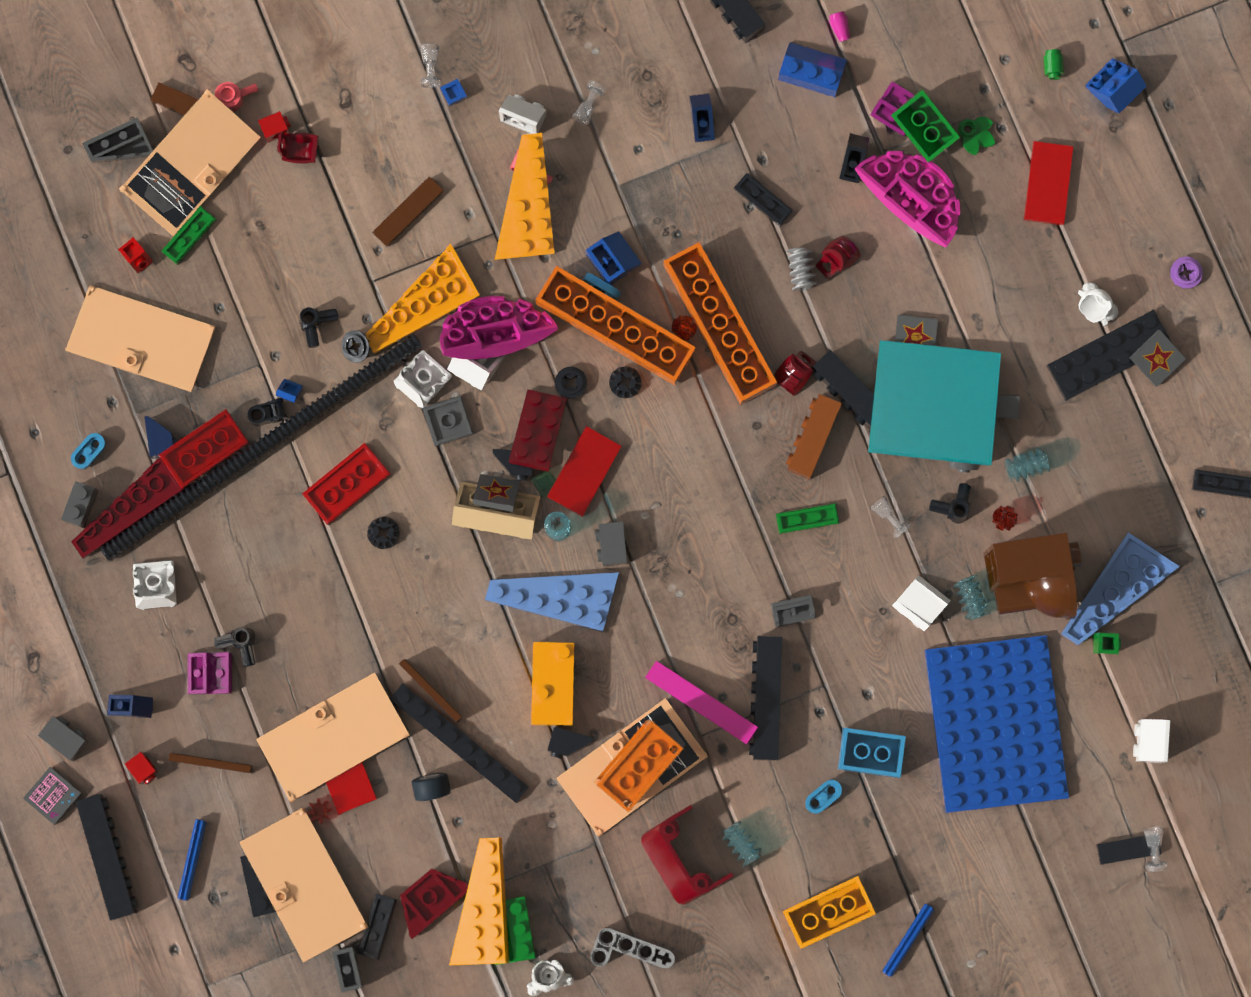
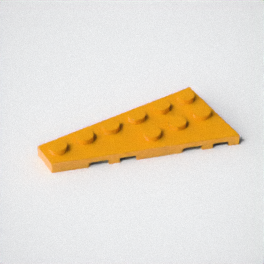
(527, 215)
(429, 298)
(483, 920)

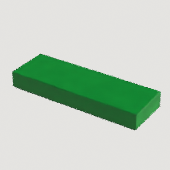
(188, 235)
(807, 518)

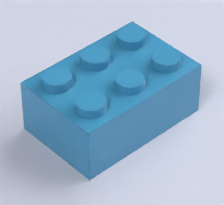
(871, 752)

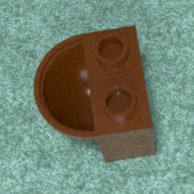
(1034, 575)

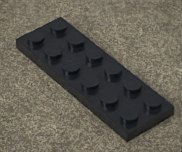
(1103, 356)

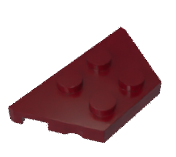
(429, 899)

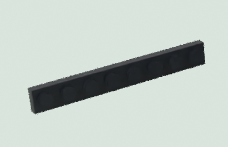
(459, 743)

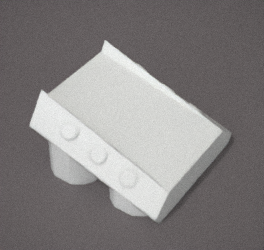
(422, 379)
(154, 585)
(921, 603)

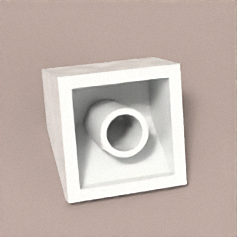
(522, 114)
(477, 371)
(1152, 741)

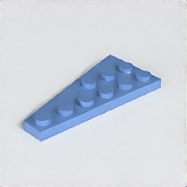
(1124, 579)
(568, 598)

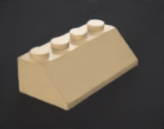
(516, 523)

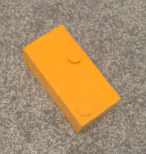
(552, 684)
(829, 912)

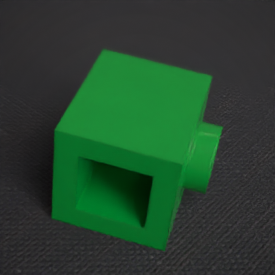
(1106, 643)

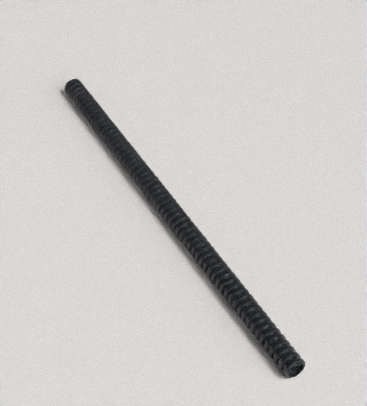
(260, 447)

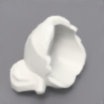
(1096, 304)
(541, 983)

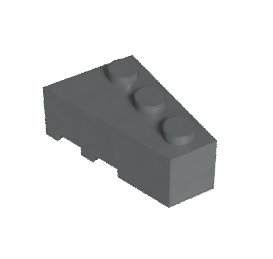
(119, 143)

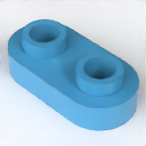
(602, 286)
(86, 449)
(823, 796)

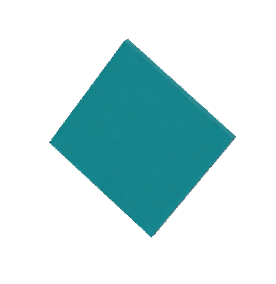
(935, 403)

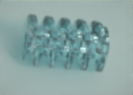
(1027, 465)
(552, 520)
(970, 598)
(741, 843)

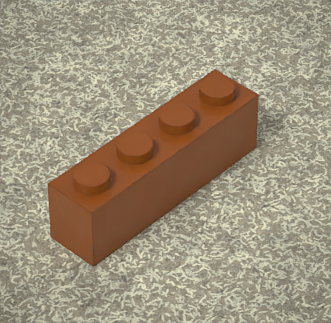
(814, 436)

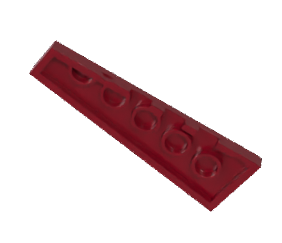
(139, 500)

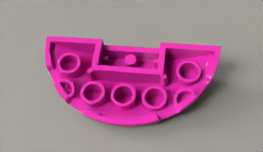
(914, 193)
(493, 328)

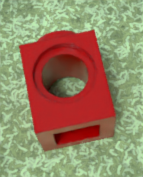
(273, 125)
(141, 768)

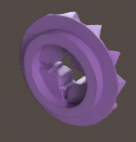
(1190, 265)

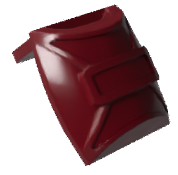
(297, 147)
(840, 253)
(794, 372)

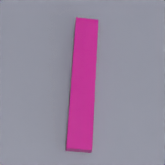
(701, 702)

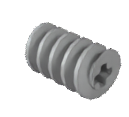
(801, 269)

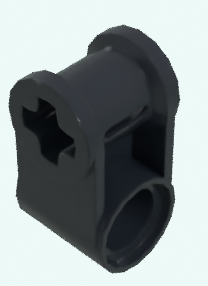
(268, 412)

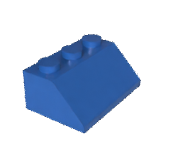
(812, 69)

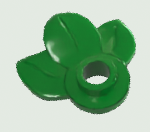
(978, 136)

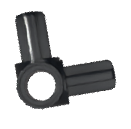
(311, 327)
(961, 502)
(234, 640)

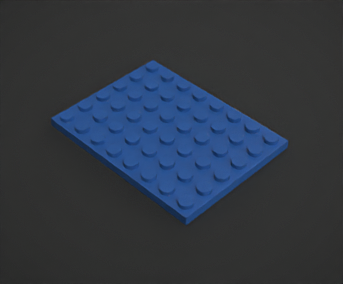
(996, 724)

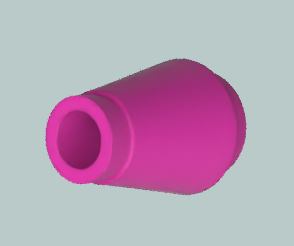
(840, 25)

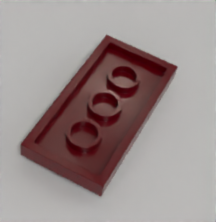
(537, 430)

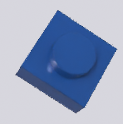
(453, 92)
(289, 390)

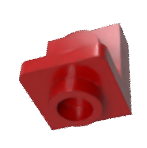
(135, 255)

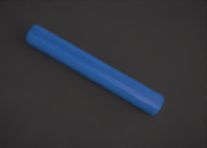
(192, 859)
(908, 940)

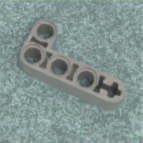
(634, 951)

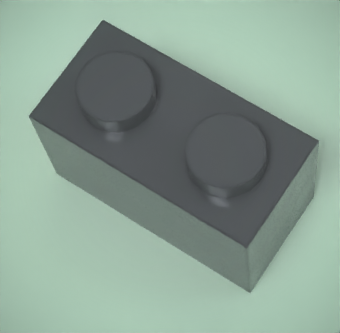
(79, 504)
(612, 544)
(63, 738)
(347, 969)

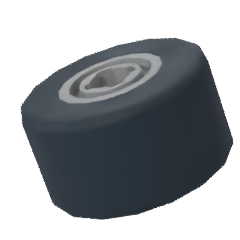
(431, 786)

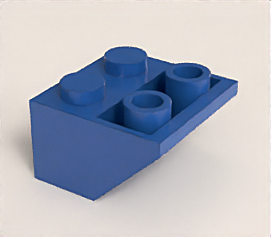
(1116, 85)
(612, 257)

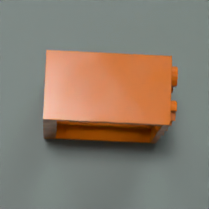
(638, 765)

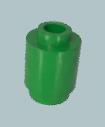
(1053, 64)

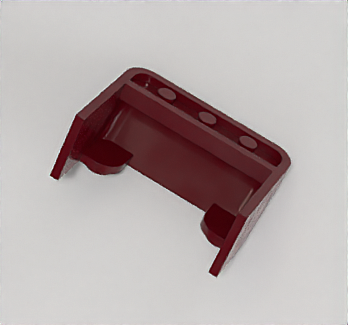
(669, 866)

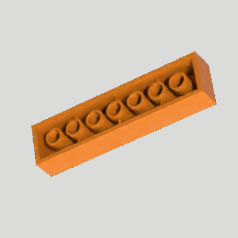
(719, 323)
(615, 325)

